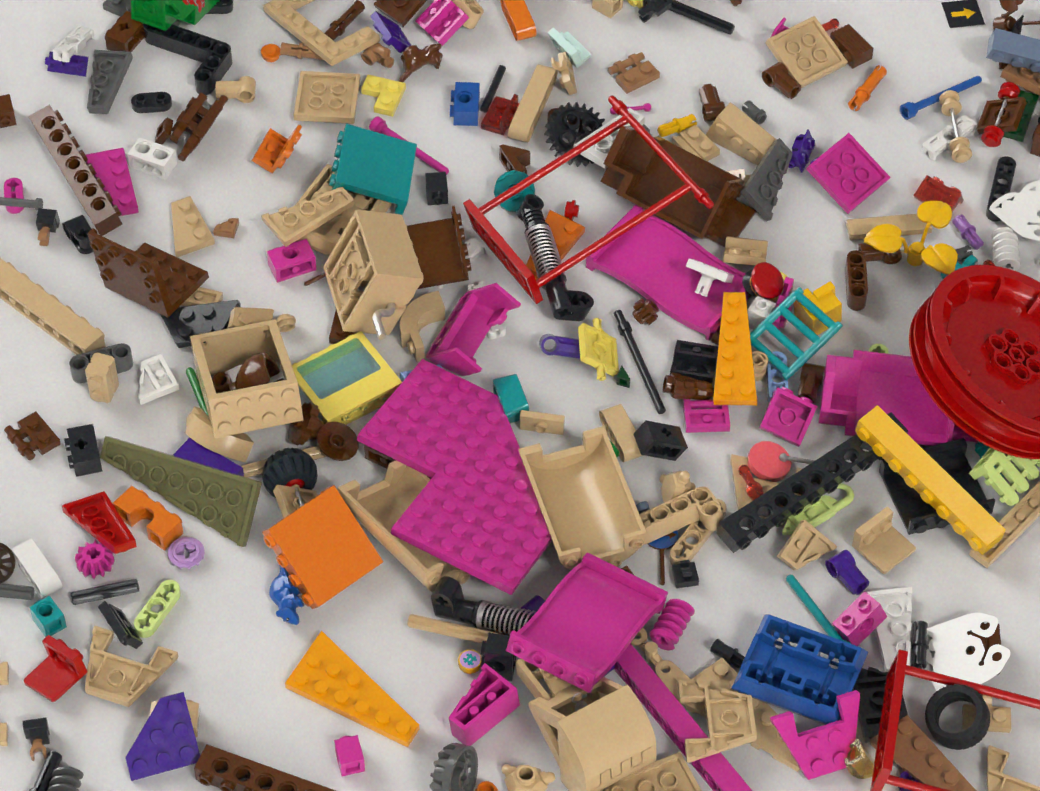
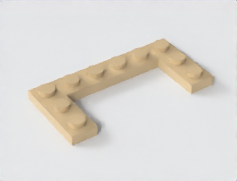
(332, 52)

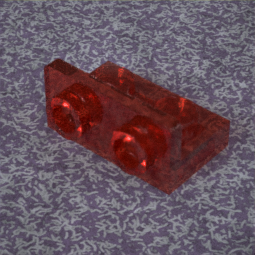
(500, 114)
(934, 190)

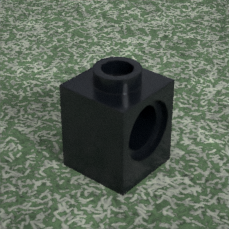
(436, 188)

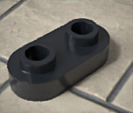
(151, 102)

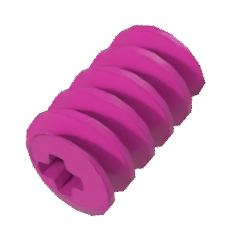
(671, 623)

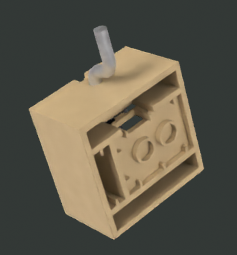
(381, 257)

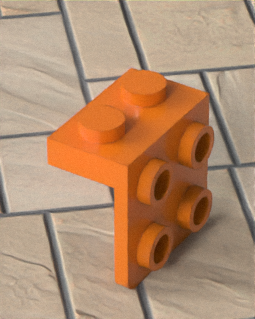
(276, 149)

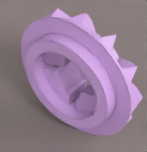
(194, 548)

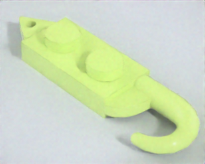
(820, 511)

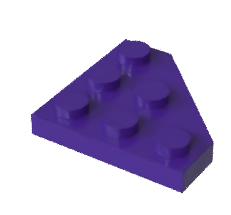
(165, 740)

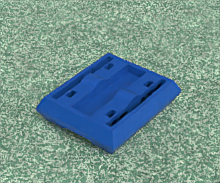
(798, 675)

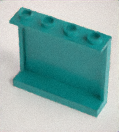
(374, 165)

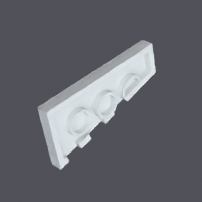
(600, 150)

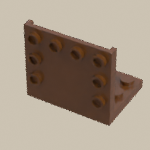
(146, 274)

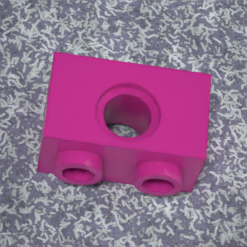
(291, 260)
(860, 619)

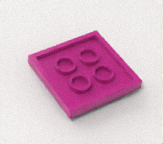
(848, 173)

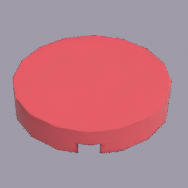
(765, 461)

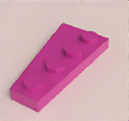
(115, 175)

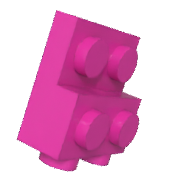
(788, 416)

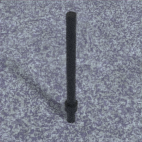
(625, 330)

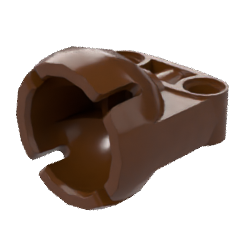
(253, 372)

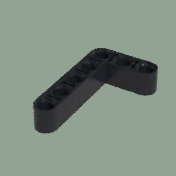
(213, 54)

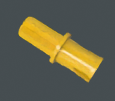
(676, 125)

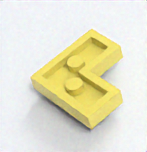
(386, 90)

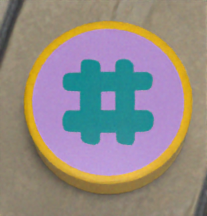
(469, 661)

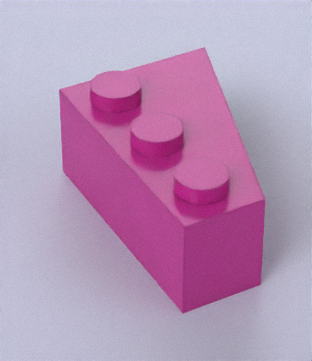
(483, 707)

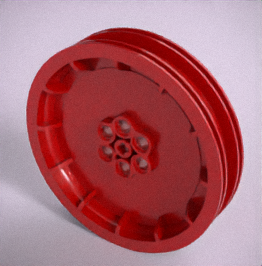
(981, 355)

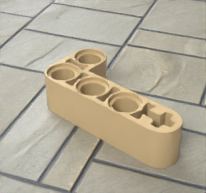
(682, 511)

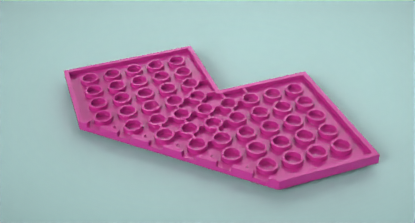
(479, 497)

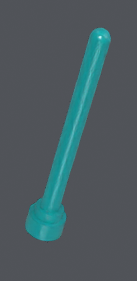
(813, 608)

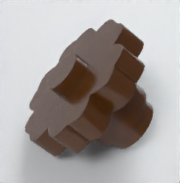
(308, 428)

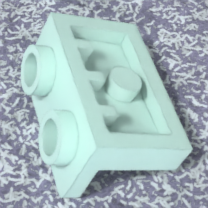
(567, 43)

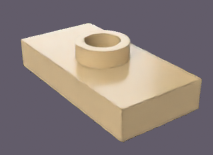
(542, 422)

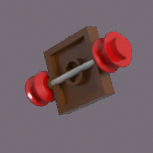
(1001, 115)

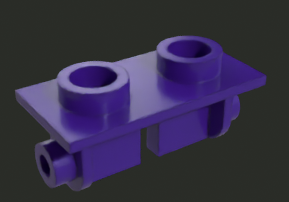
(76, 66)
(802, 150)

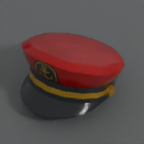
(764, 281)

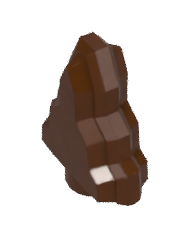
(687, 388)

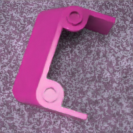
(468, 327)

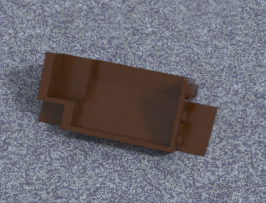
(646, 179)

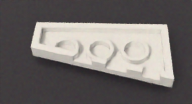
(896, 628)

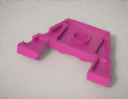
(823, 747)

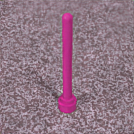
(379, 125)

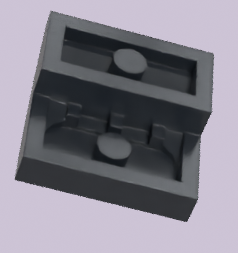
(695, 360)

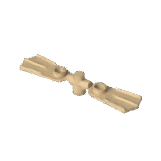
(651, 652)

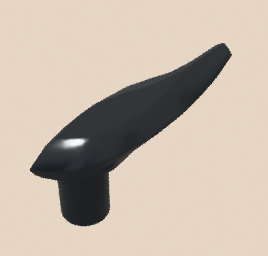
(1017, 27)

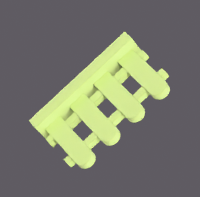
(1017, 480)

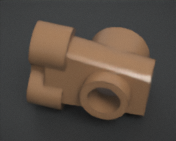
(377, 53)

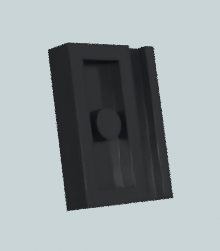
(120, 625)

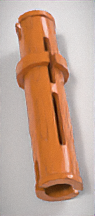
(864, 91)

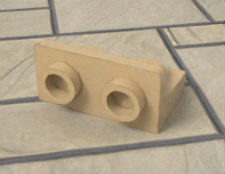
(745, 251)

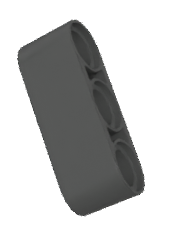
(120, 352)

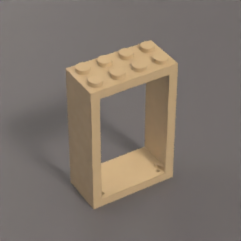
(252, 406)

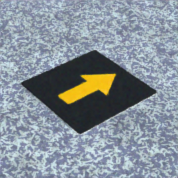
(962, 13)

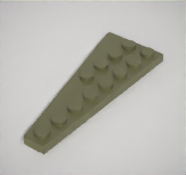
(207, 493)

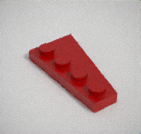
(102, 521)

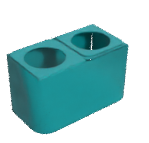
(510, 396)

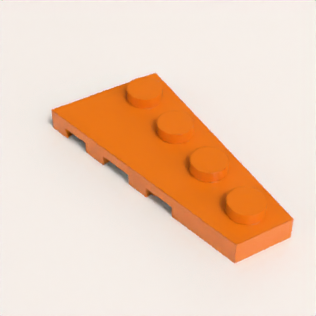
(565, 234)

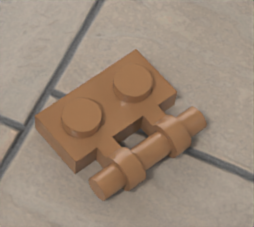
(637, 76)

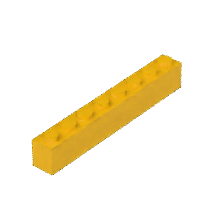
(929, 480)

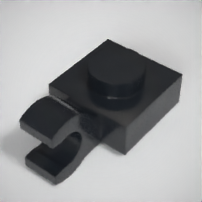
(654, 6)

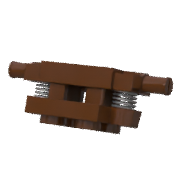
(199, 125)

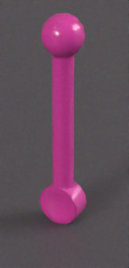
(646, 107)

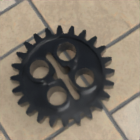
(559, 128)

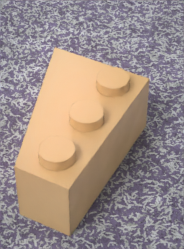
(740, 134)

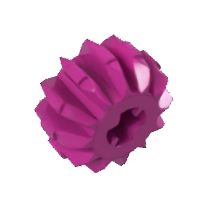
(94, 559)

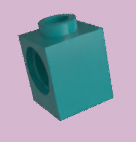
(48, 624)

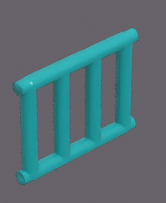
(803, 357)

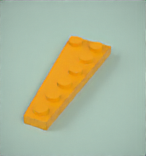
(735, 366)

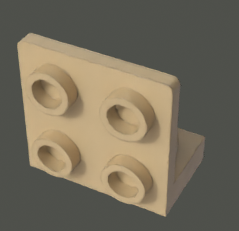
(882, 542)

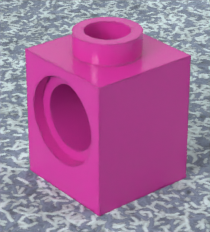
(349, 755)

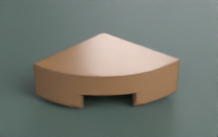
(227, 229)

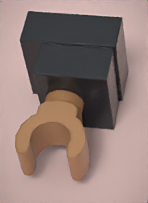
(46, 222)
(38, 733)

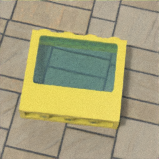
(346, 379)

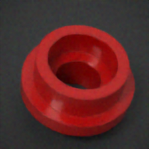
(571, 210)

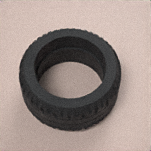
(943, 698)

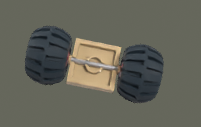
(290, 478)

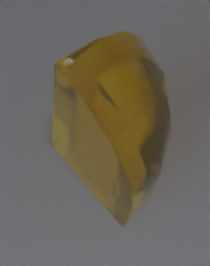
(859, 761)

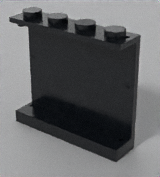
(916, 513)

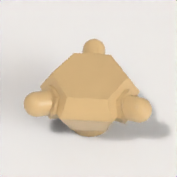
(675, 484)
(526, 778)

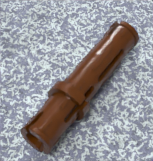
(347, 18)

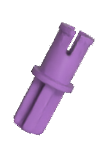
(968, 231)

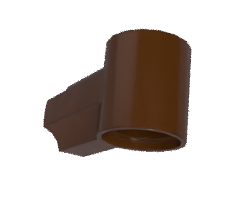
(778, 76)
(710, 102)
(875, 255)
(810, 379)

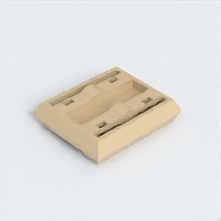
(327, 235)

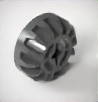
(455, 768)

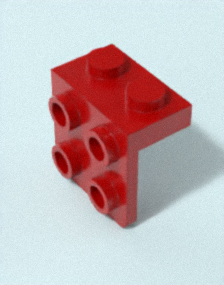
(57, 671)

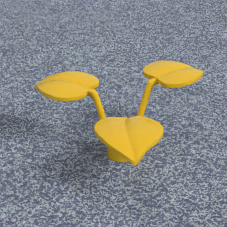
(940, 257)

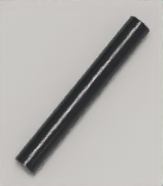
(493, 88)

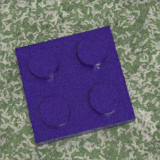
(390, 32)

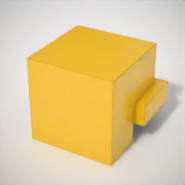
(824, 299)

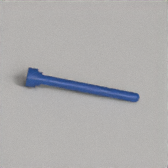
(909, 110)

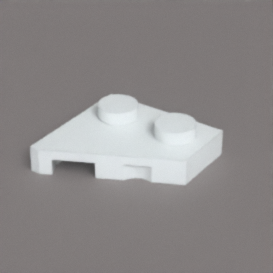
(155, 379)

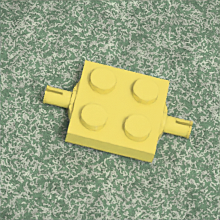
(598, 349)

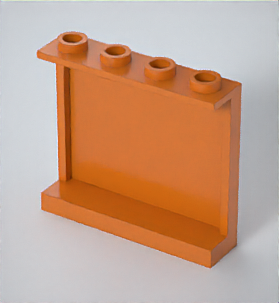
(322, 547)

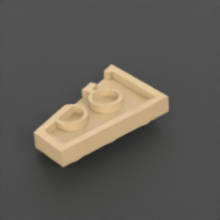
(189, 228)

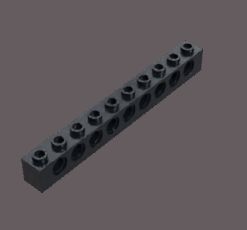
(818, 471)

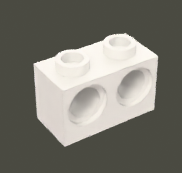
(152, 158)

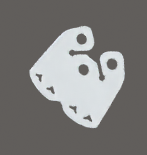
(1020, 210)
(950, 642)

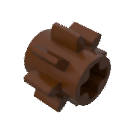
(645, 311)

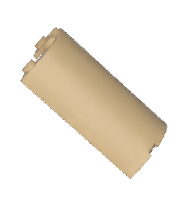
(585, 500)
(380, 508)

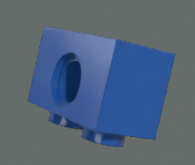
(466, 103)

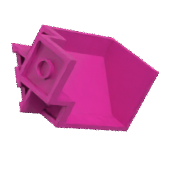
(885, 380)

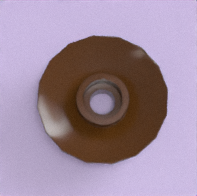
(342, 436)

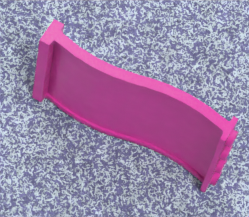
(654, 264)
(587, 622)

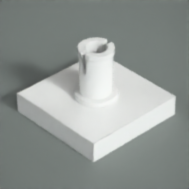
(709, 274)

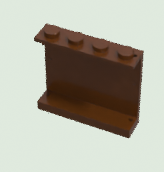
(441, 250)

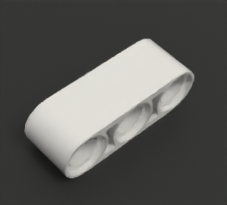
(36, 568)

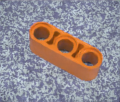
(519, 19)

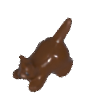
(415, 58)

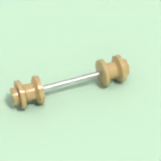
(959, 145)

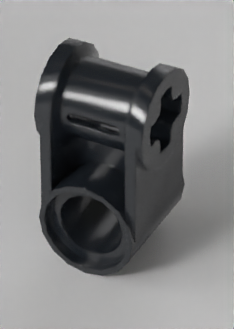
(76, 231)

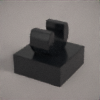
(685, 574)

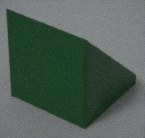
(623, 378)

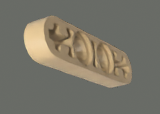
(692, 531)

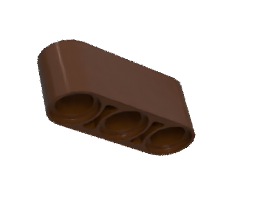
(856, 280)

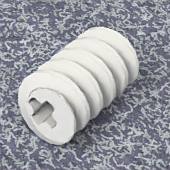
(1005, 248)

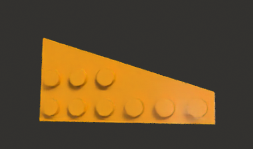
(342, 686)

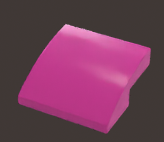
(442, 20)

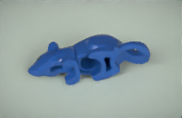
(285, 597)

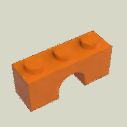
(137, 506)

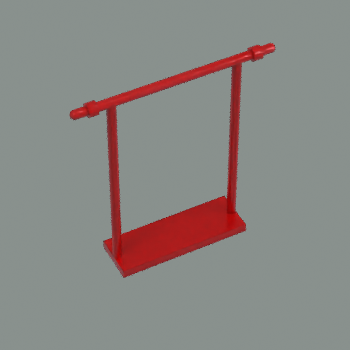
(512, 261)
(891, 711)

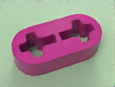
(18, 193)

